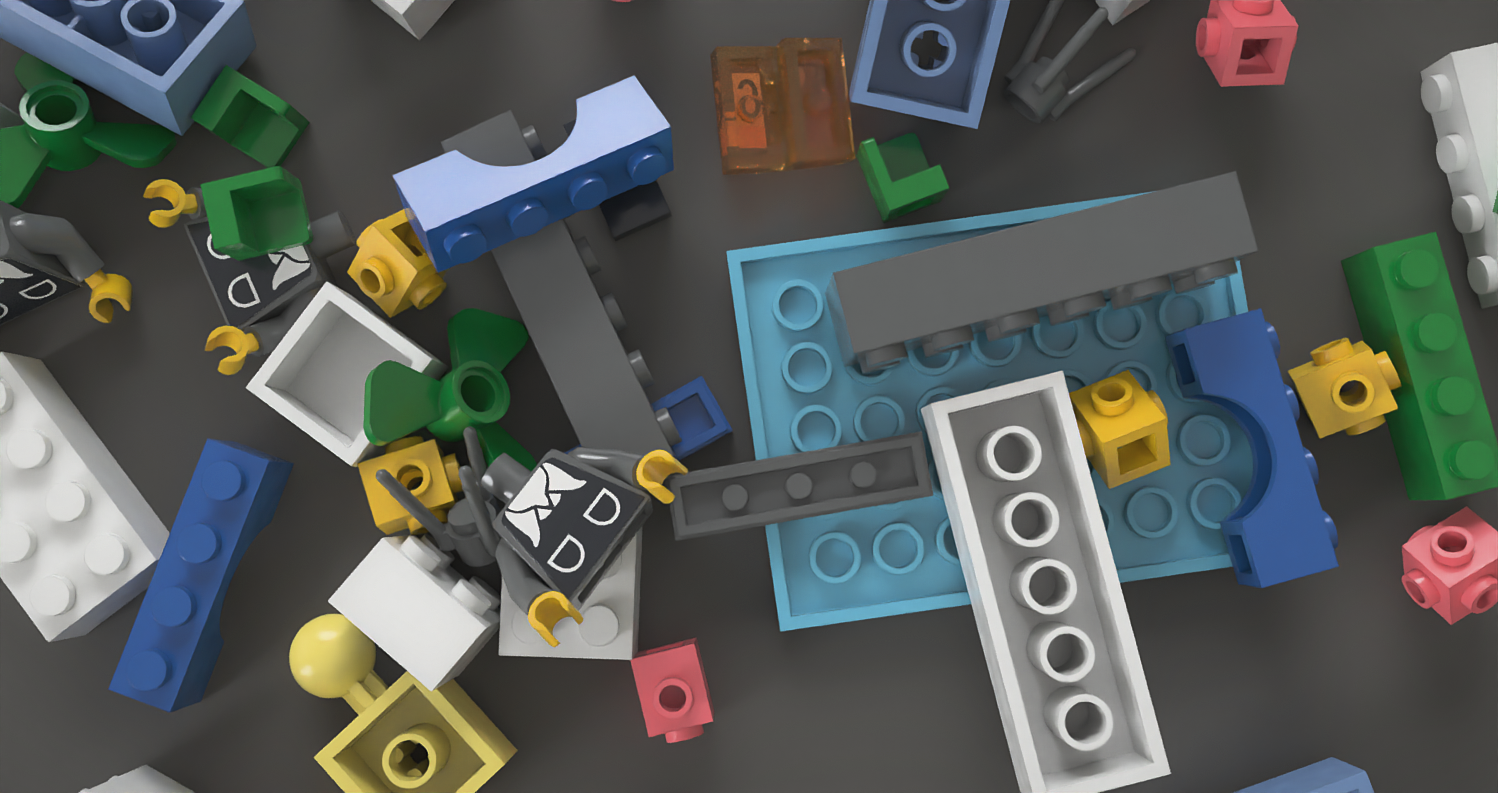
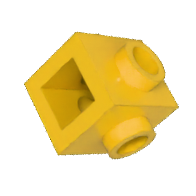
(395, 266)
(1360, 407)
(1125, 416)
(411, 462)

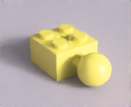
(374, 751)

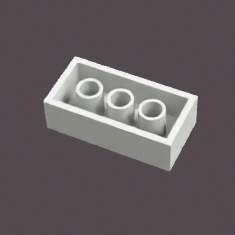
(70, 518)

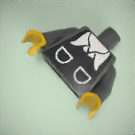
(50, 259)
(257, 294)
(570, 523)

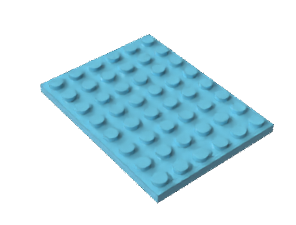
(905, 551)

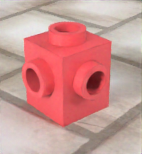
(1247, 41)
(1453, 566)

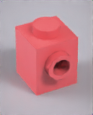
(673, 690)

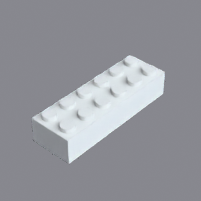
(1044, 588)

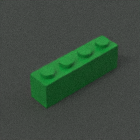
(1442, 415)

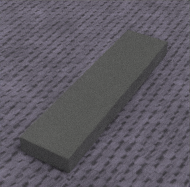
(799, 486)

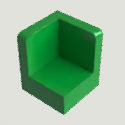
(250, 118)
(900, 176)
(257, 213)

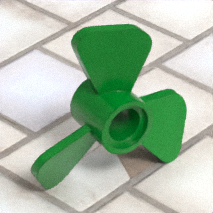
(64, 133)
(406, 400)

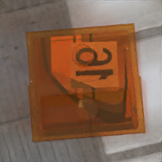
(782, 106)

